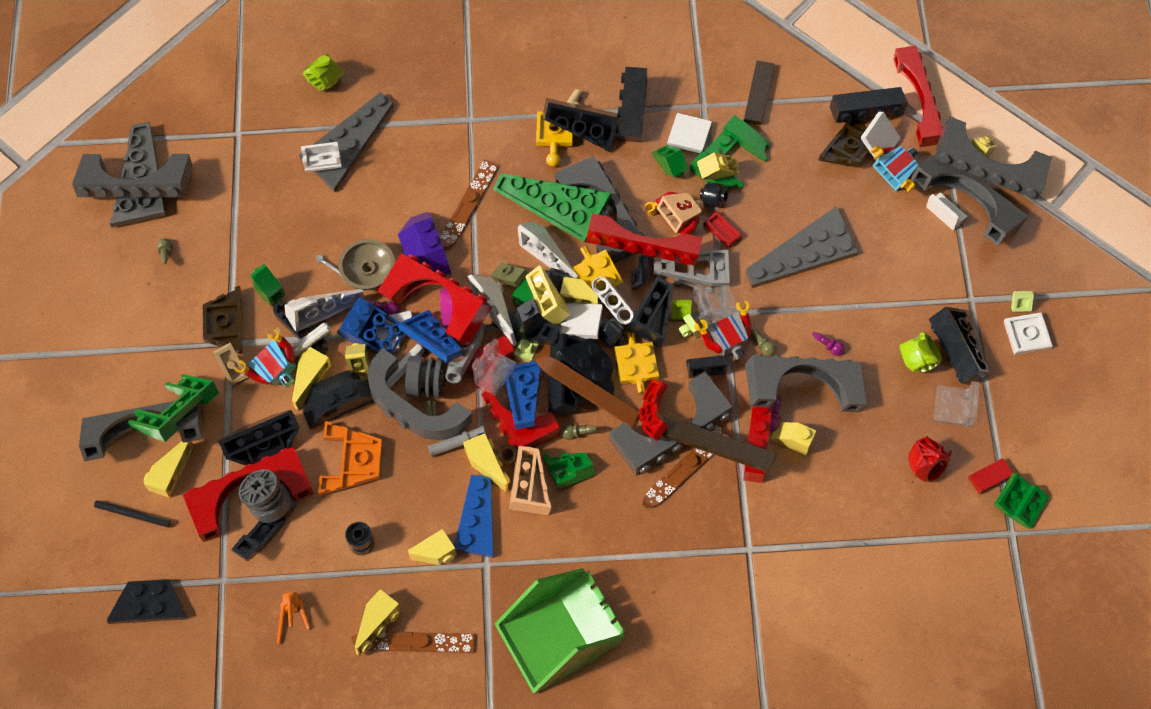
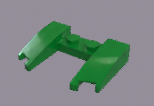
(733, 133)
(163, 425)

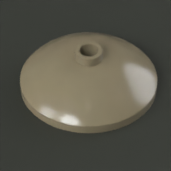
(363, 256)

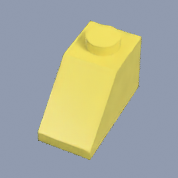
(577, 291)
(357, 358)
(794, 436)
(434, 550)

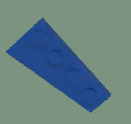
(429, 334)
(523, 393)
(475, 526)

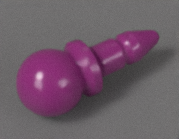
(389, 308)
(836, 347)
(775, 418)

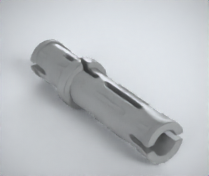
(454, 442)

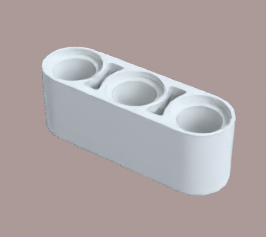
(611, 290)

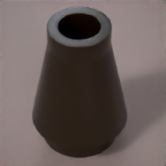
(510, 456)

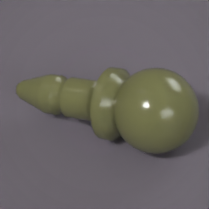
(164, 249)
(768, 348)
(570, 432)

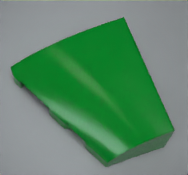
(569, 468)

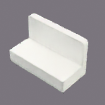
(946, 211)

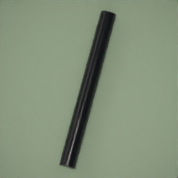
(132, 513)

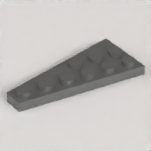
(353, 137)
(139, 162)
(813, 247)

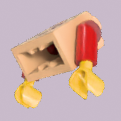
(678, 210)

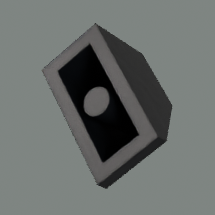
(527, 319)

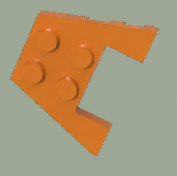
(359, 459)

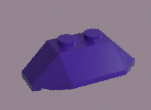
(422, 241)

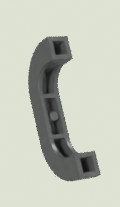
(405, 414)

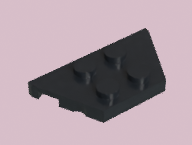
(591, 362)
(147, 603)

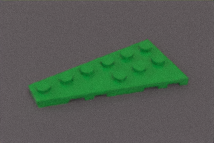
(557, 203)

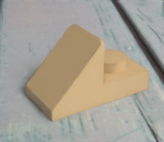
(227, 360)

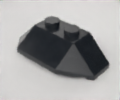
(336, 397)
(260, 438)

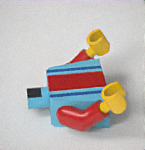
(896, 166)
(272, 363)

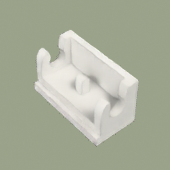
(321, 157)

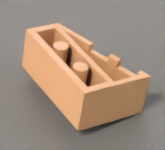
(528, 484)

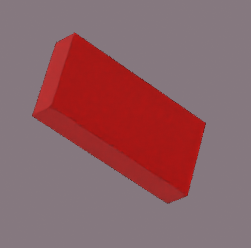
(722, 229)
(990, 476)

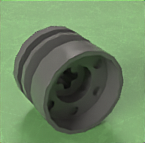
(429, 377)
(265, 496)

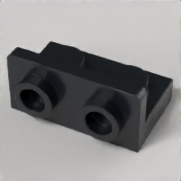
(711, 365)

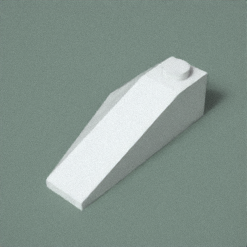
(540, 244)
(493, 292)
(316, 308)

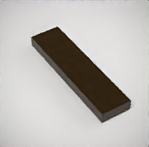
(758, 92)

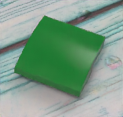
(1021, 501)

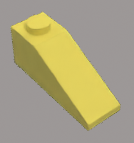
(547, 297)
(310, 370)
(166, 472)

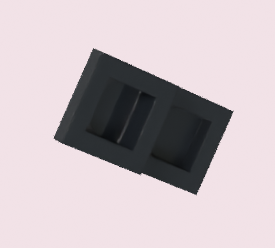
(643, 271)

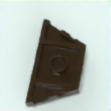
(846, 146)
(224, 320)

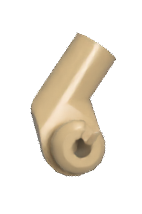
(575, 97)

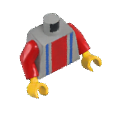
(729, 334)

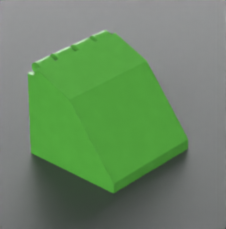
(559, 628)

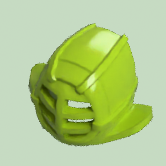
(323, 73)
(920, 353)

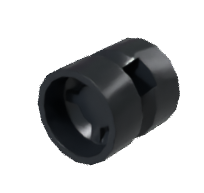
(360, 538)

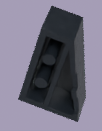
(652, 314)

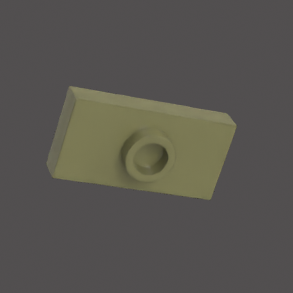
(509, 274)

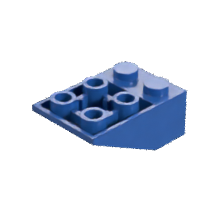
(361, 326)

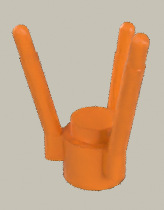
(291, 604)

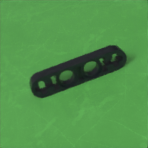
(284, 320)

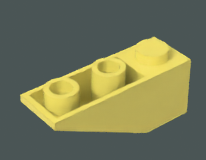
(483, 459)
(377, 615)

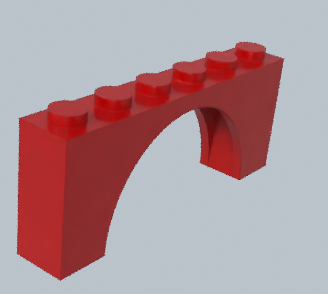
(467, 309)
(545, 425)
(206, 501)

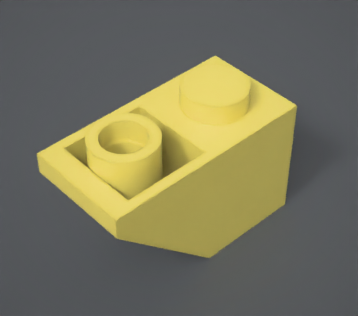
(984, 145)
(718, 166)

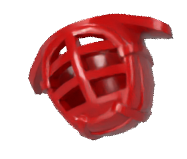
(928, 455)

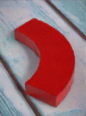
(649, 412)

